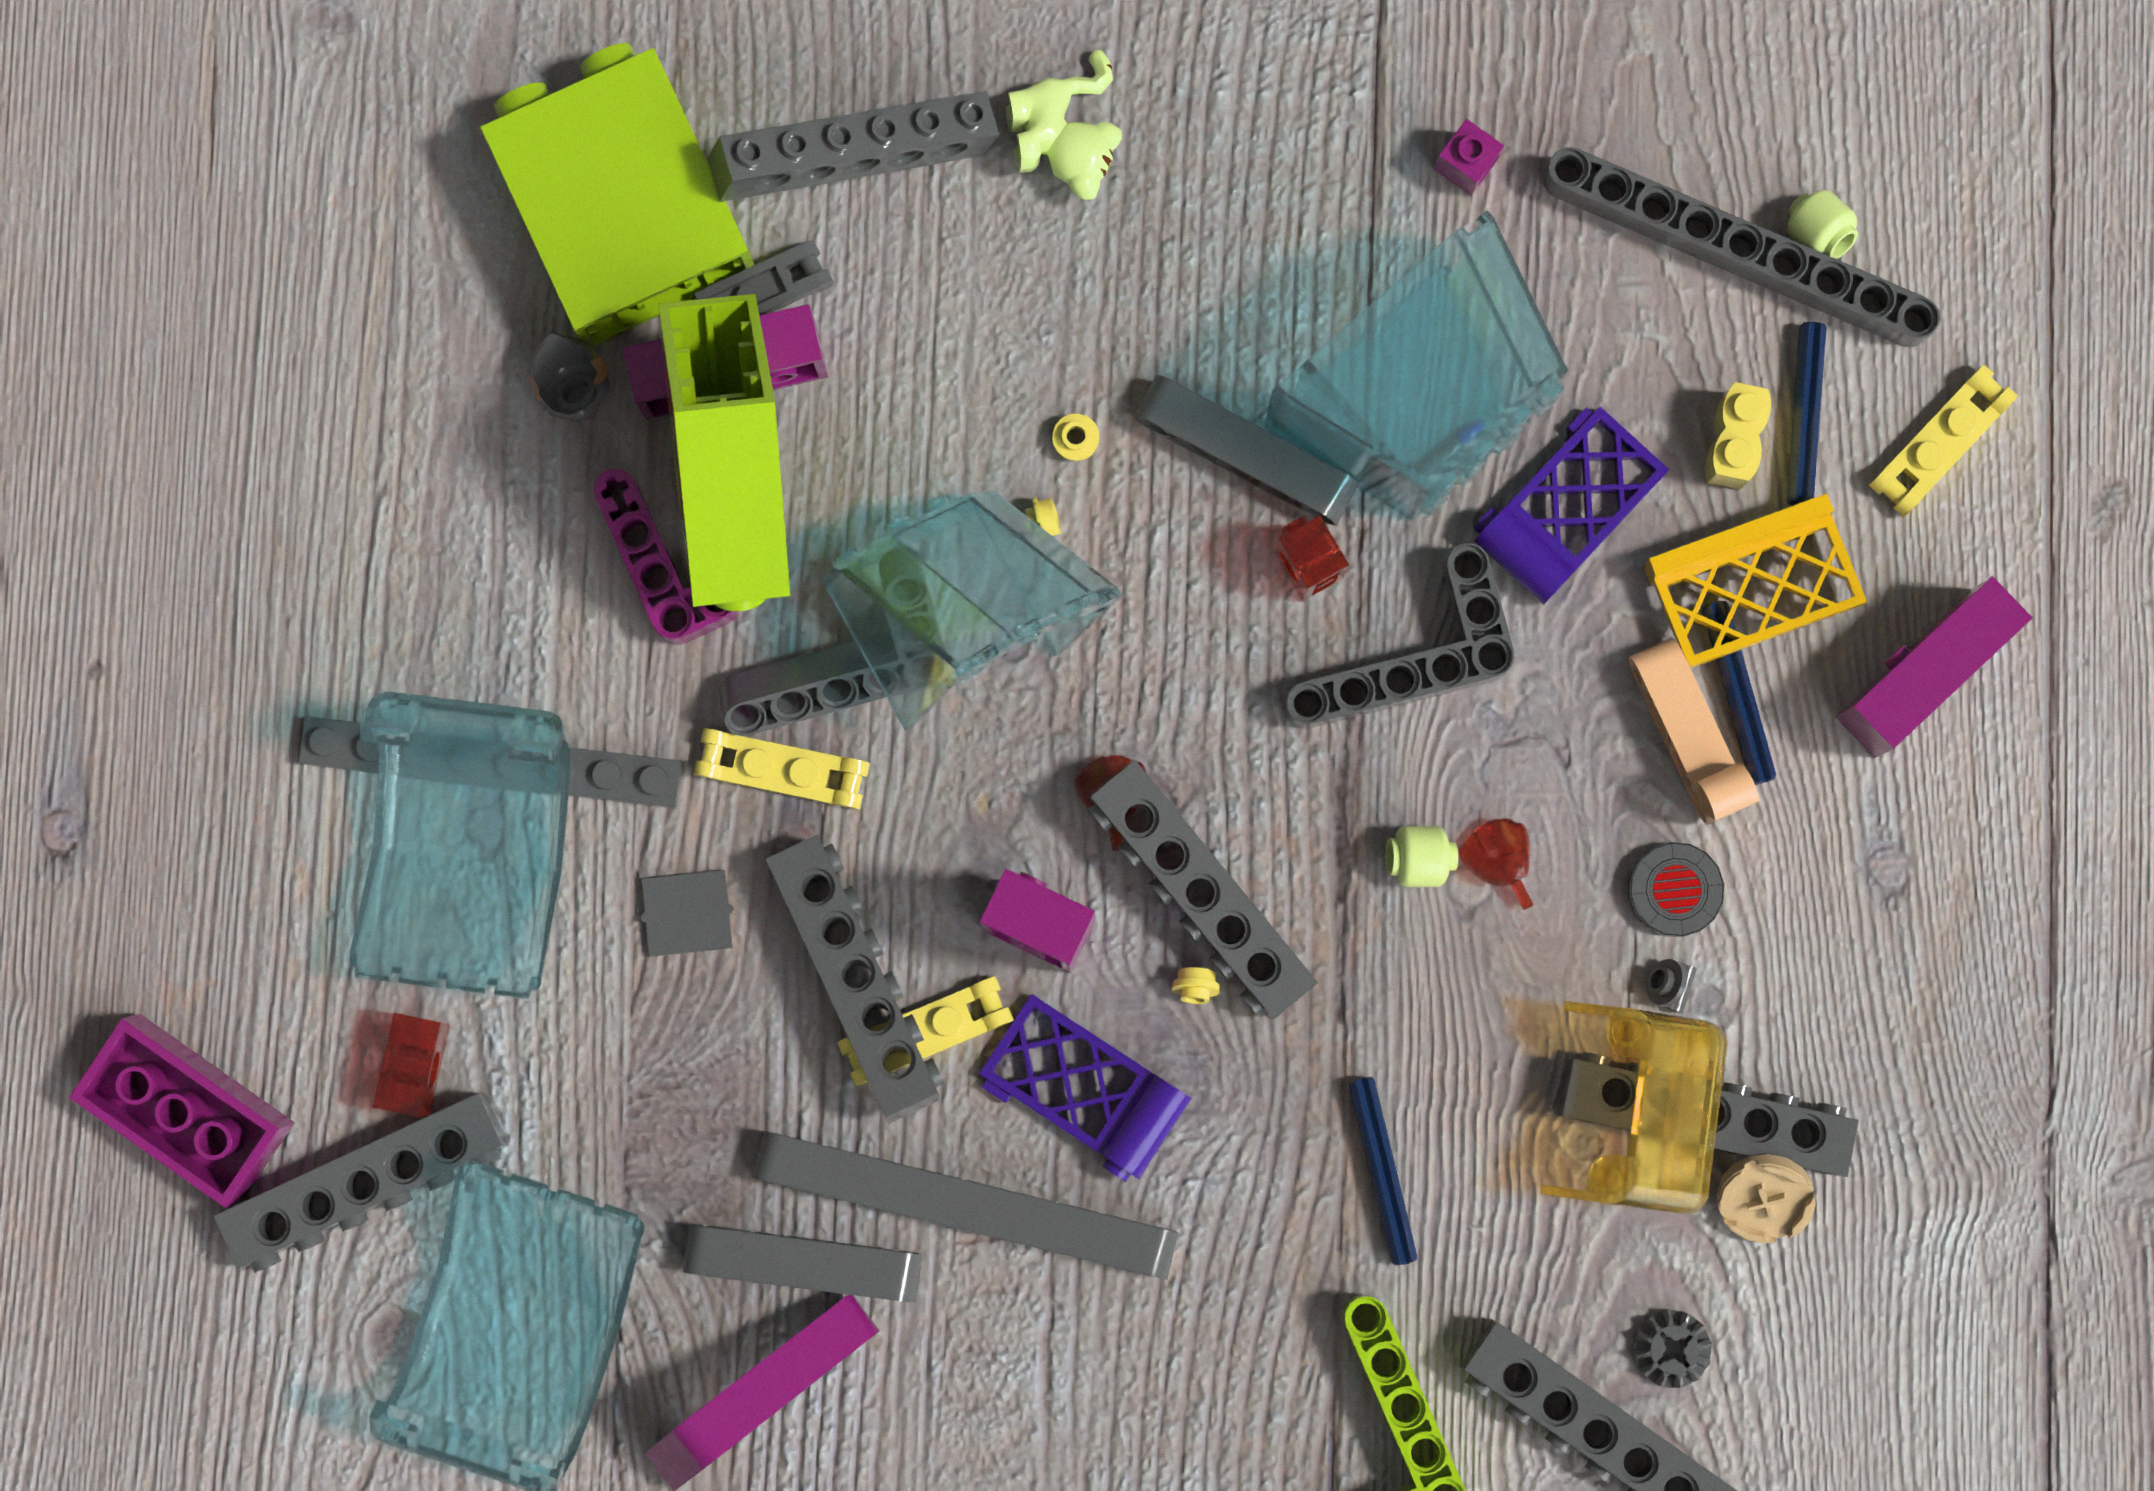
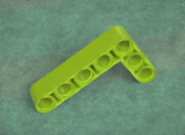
(1401, 1381)

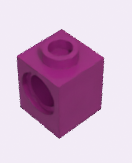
(1469, 157)

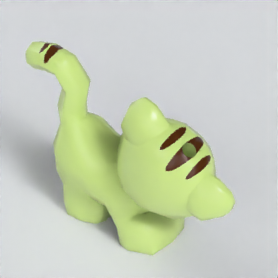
(1076, 150)

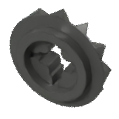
(1650, 1346)

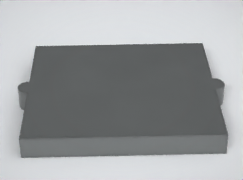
(687, 913)

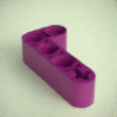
(651, 555)

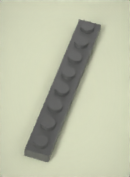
(593, 772)

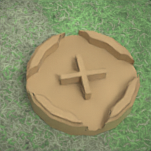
(1766, 1198)

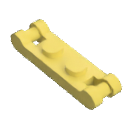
(1943, 440)
(781, 769)
(942, 1025)

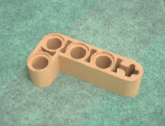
(1690, 733)

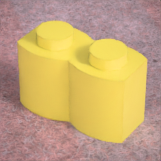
(1737, 425)

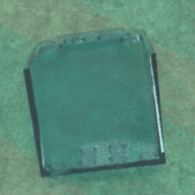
(954, 586)

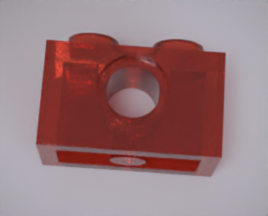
(1310, 556)
(411, 1065)

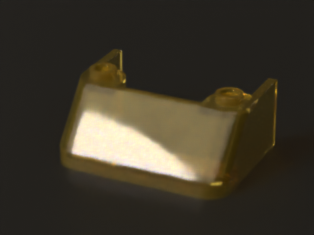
(1671, 1115)

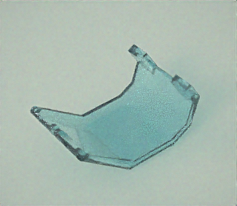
(463, 843)
(513, 1330)

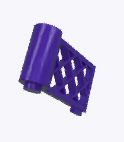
(1523, 543)
(1137, 1123)

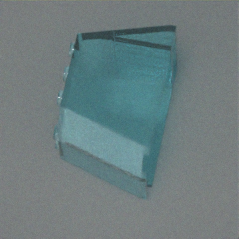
(1427, 376)

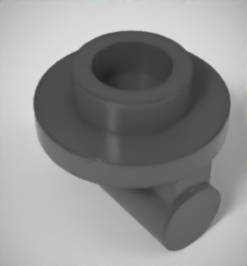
(1670, 984)

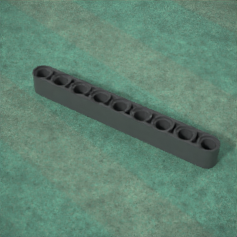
(1763, 243)
(965, 1204)

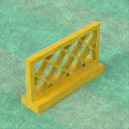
(1740, 543)

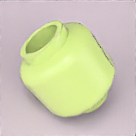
(1822, 223)
(1420, 856)

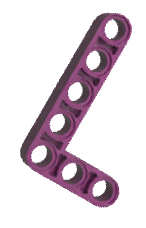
(761, 1392)

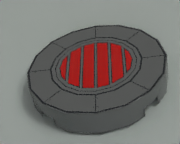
(1676, 889)

